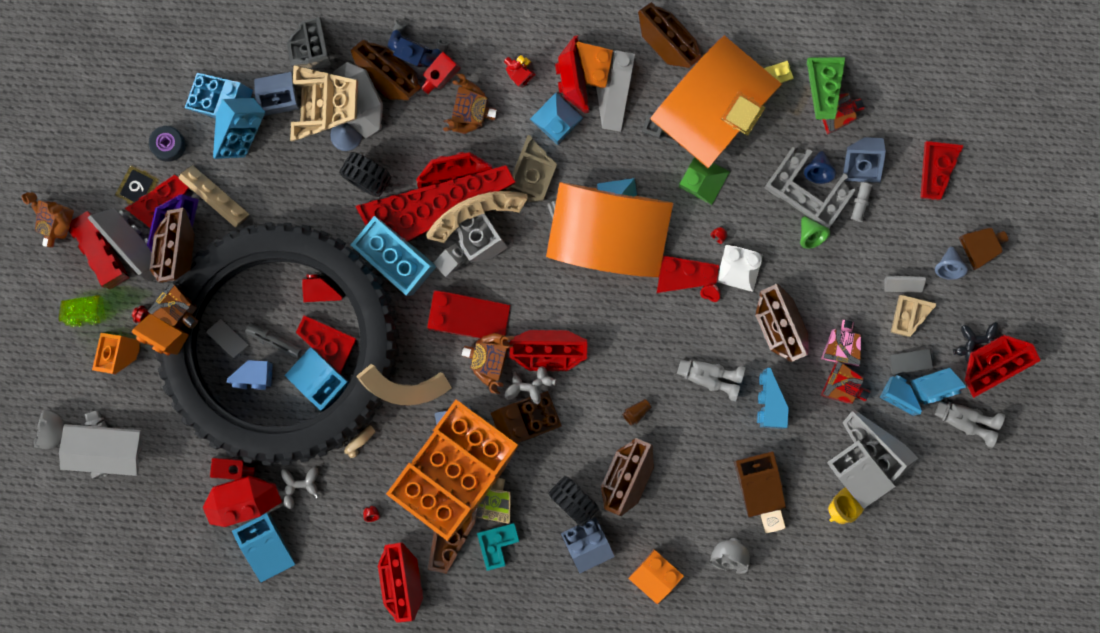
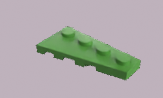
(825, 84)

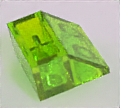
(82, 310)

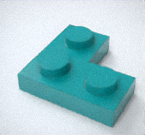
(491, 544)

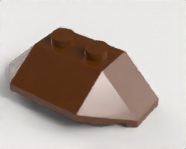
(668, 36)
(387, 72)
(172, 246)
(782, 323)
(627, 476)

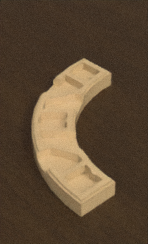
(473, 207)
(403, 394)

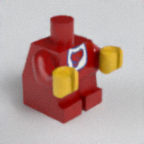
(517, 70)

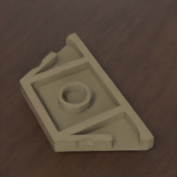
(533, 172)

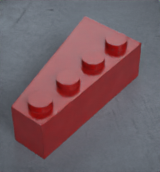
(98, 252)

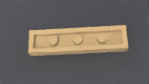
(213, 196)

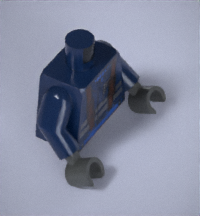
(411, 50)

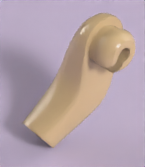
(358, 441)

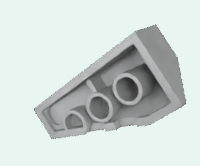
(614, 96)
(480, 238)
(888, 451)

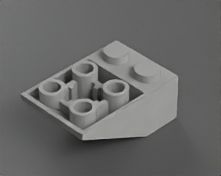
(861, 474)

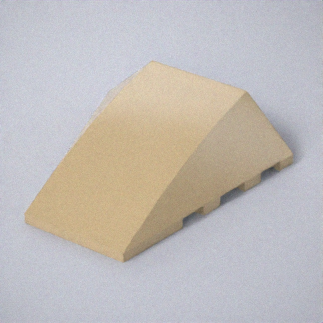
(325, 101)

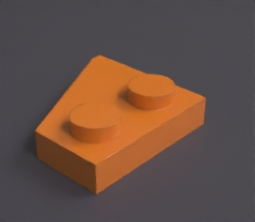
(595, 63)

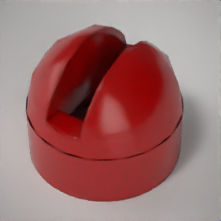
(721, 233)
(369, 512)

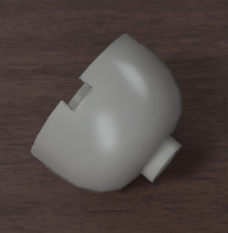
(49, 430)
(734, 556)

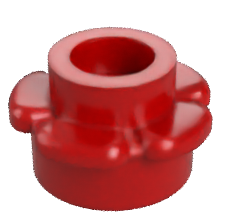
(138, 312)

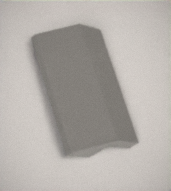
(100, 450)

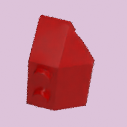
(572, 76)
(451, 168)
(548, 348)
(998, 362)
(240, 501)
(400, 582)

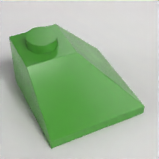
(703, 181)

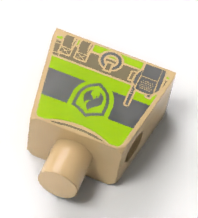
(496, 504)

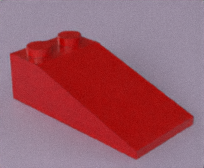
(467, 315)

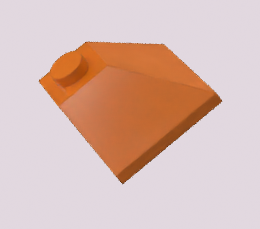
(115, 353)

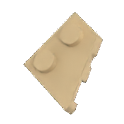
(910, 314)

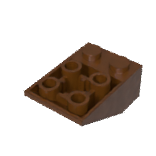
(527, 419)
(760, 484)

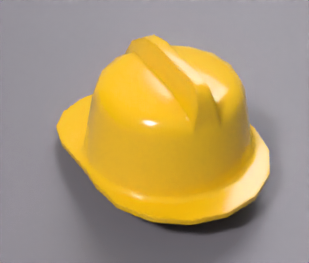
(844, 508)

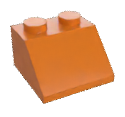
(656, 576)

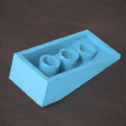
(393, 256)

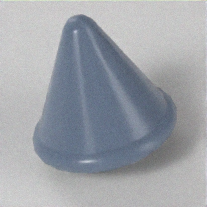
(345, 137)
(951, 266)

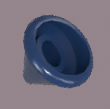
(820, 169)

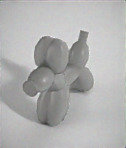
(517, 385)
(292, 484)

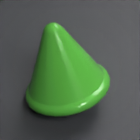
(812, 233)

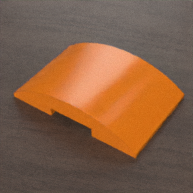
(700, 99)
(609, 231)
(453, 470)

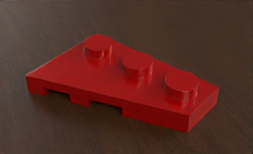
(937, 167)
(145, 206)
(685, 274)
(326, 341)

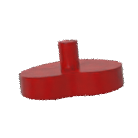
(710, 292)

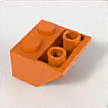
(160, 335)

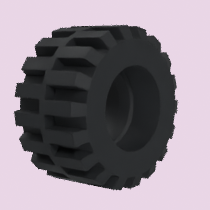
(365, 174)
(573, 501)

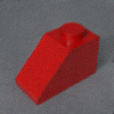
(319, 289)

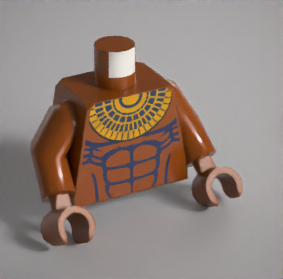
(469, 108)
(51, 218)
(489, 359)

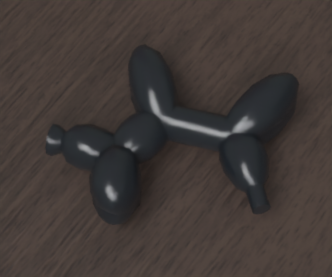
(973, 340)

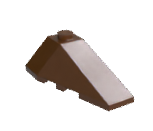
(444, 551)

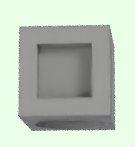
(450, 260)

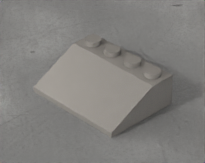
(125, 240)

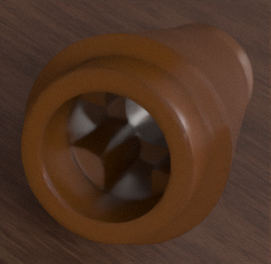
(636, 412)

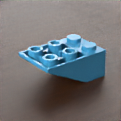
(210, 90)
(236, 127)
(317, 380)
(937, 386)
(775, 410)
(263, 547)

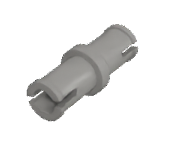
(861, 202)

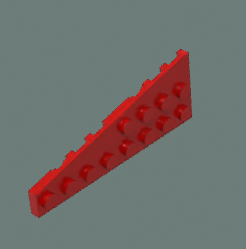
(417, 210)

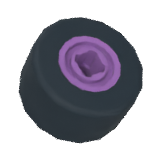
(171, 148)

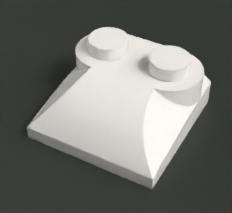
(739, 267)

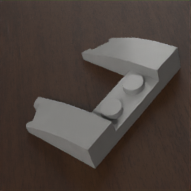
(784, 188)

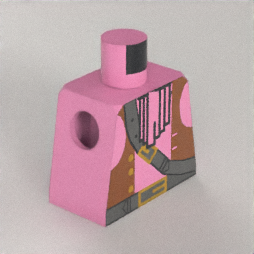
(843, 345)

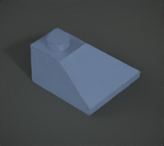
(865, 160)

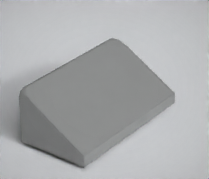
(904, 284)
(227, 338)

